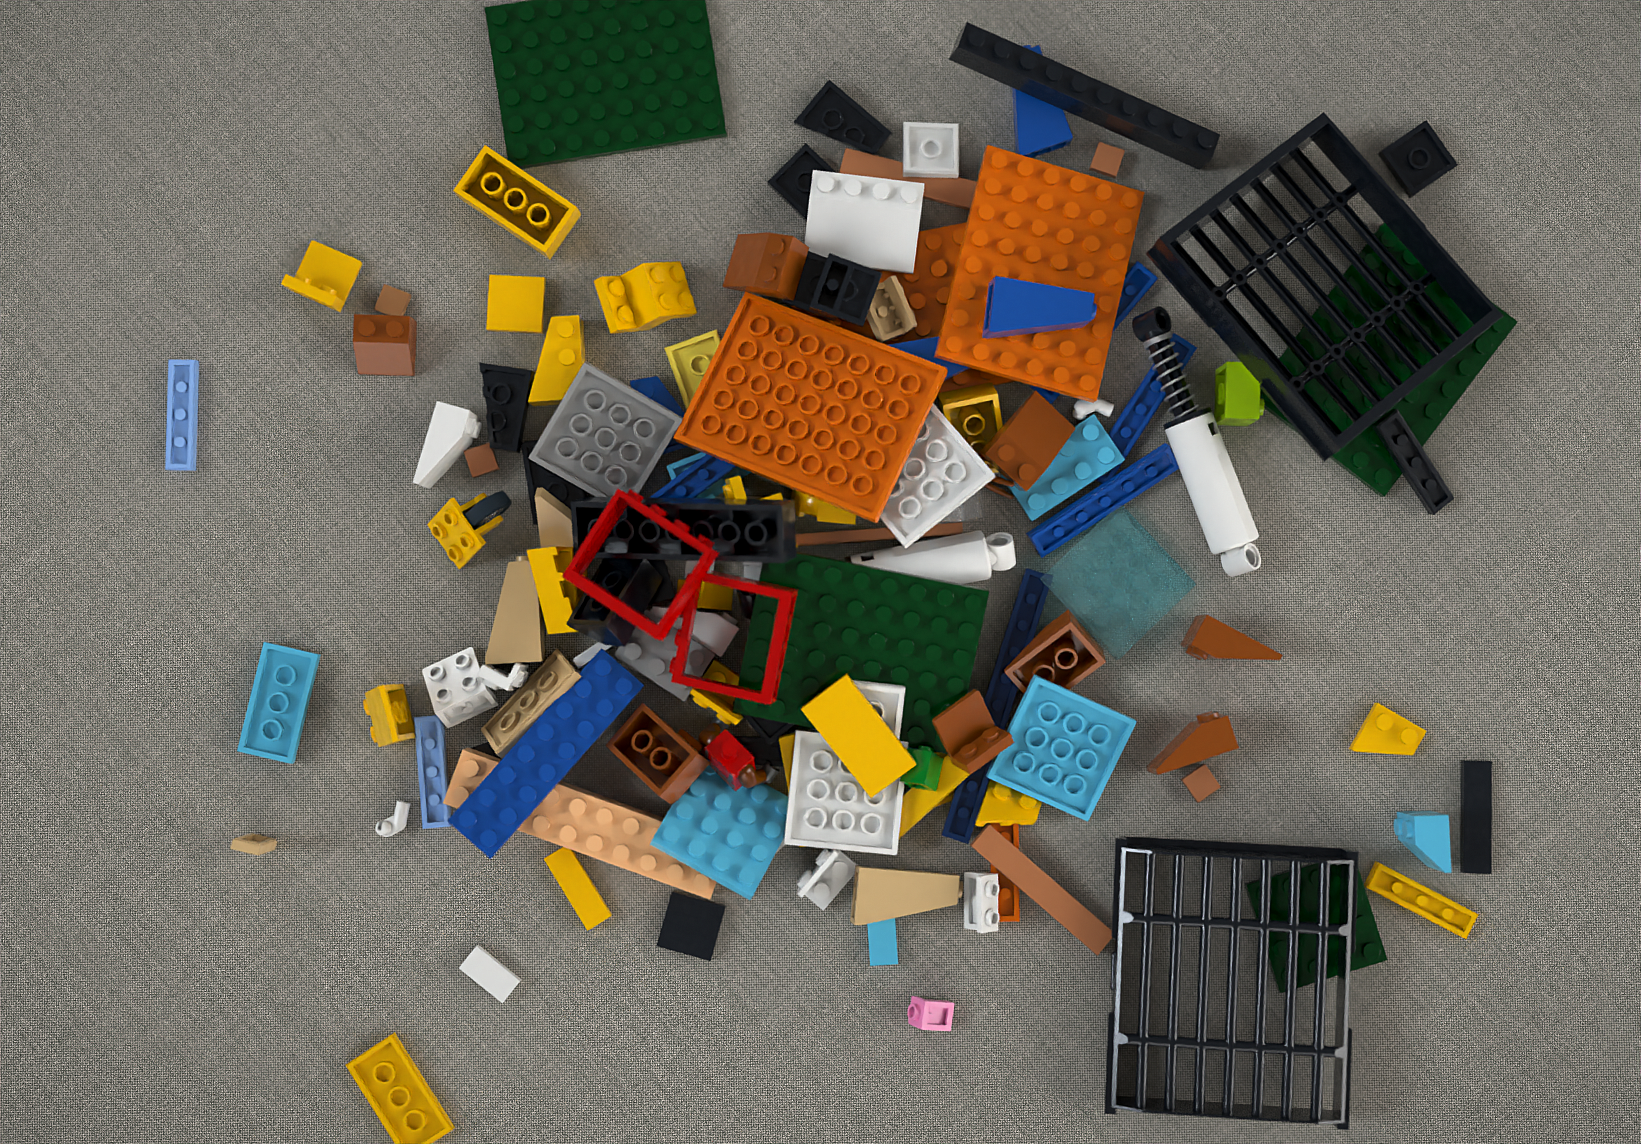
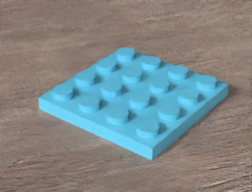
(1061, 748)
(725, 831)

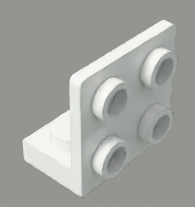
(457, 689)
(827, 878)

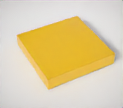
(516, 304)

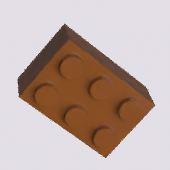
(657, 754)

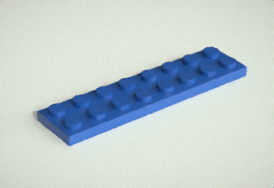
(545, 754)

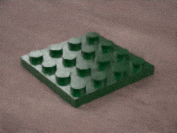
(1368, 943)

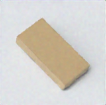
(253, 844)

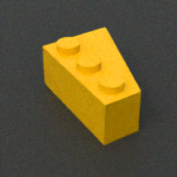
(559, 360)
(555, 593)

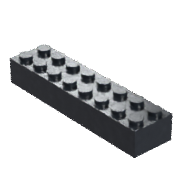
(739, 528)

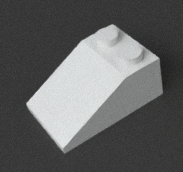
(446, 440)

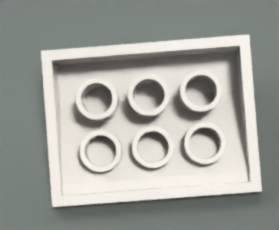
(865, 220)

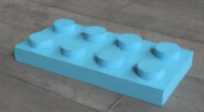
(1079, 462)
(278, 702)

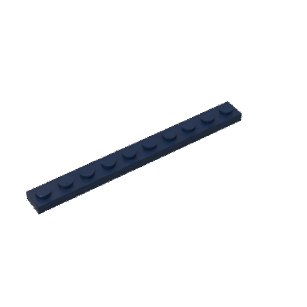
(998, 700)

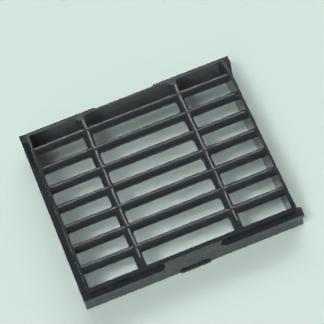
(1274, 377)
(1322, 928)

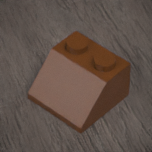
(385, 344)

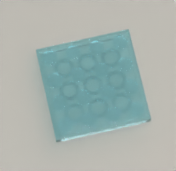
(1118, 581)

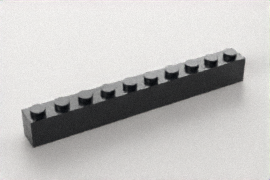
(1084, 96)

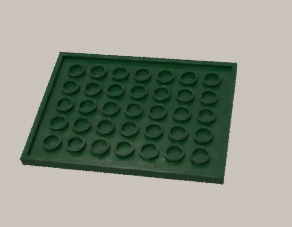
(602, 77)
(1427, 403)
(874, 629)

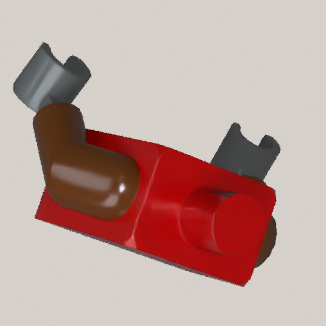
(731, 758)

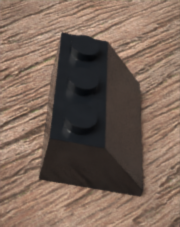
(628, 579)

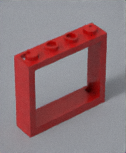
(598, 535)
(778, 646)

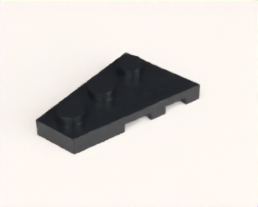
(843, 120)
(507, 404)

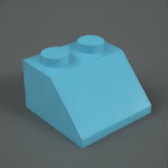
(1426, 837)

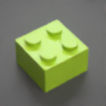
(1236, 396)

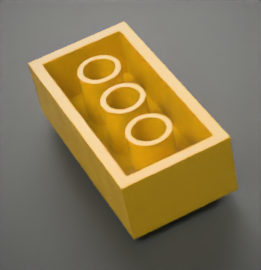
(517, 202)

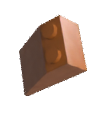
(766, 264)
(1028, 442)
(1217, 640)
(1059, 653)
(1196, 742)

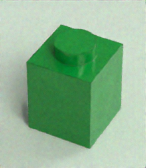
(927, 770)

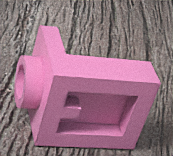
(930, 1014)

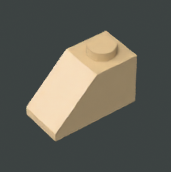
(553, 520)

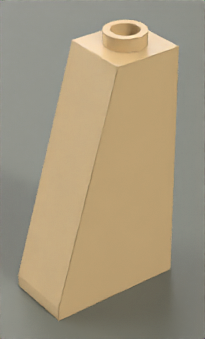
(519, 619)
(895, 893)

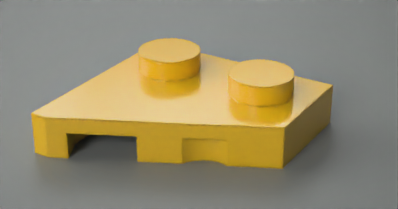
(1387, 733)
(1007, 806)

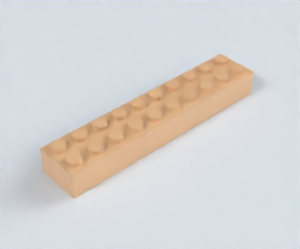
(589, 826)

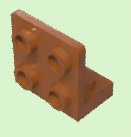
(970, 733)

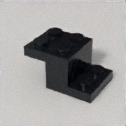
(836, 288)

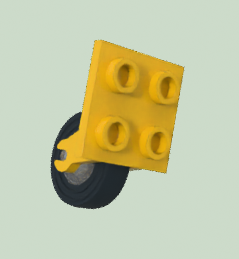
(463, 534)

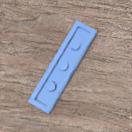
(182, 415)
(432, 771)

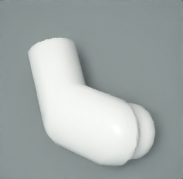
(1084, 407)
(396, 822)

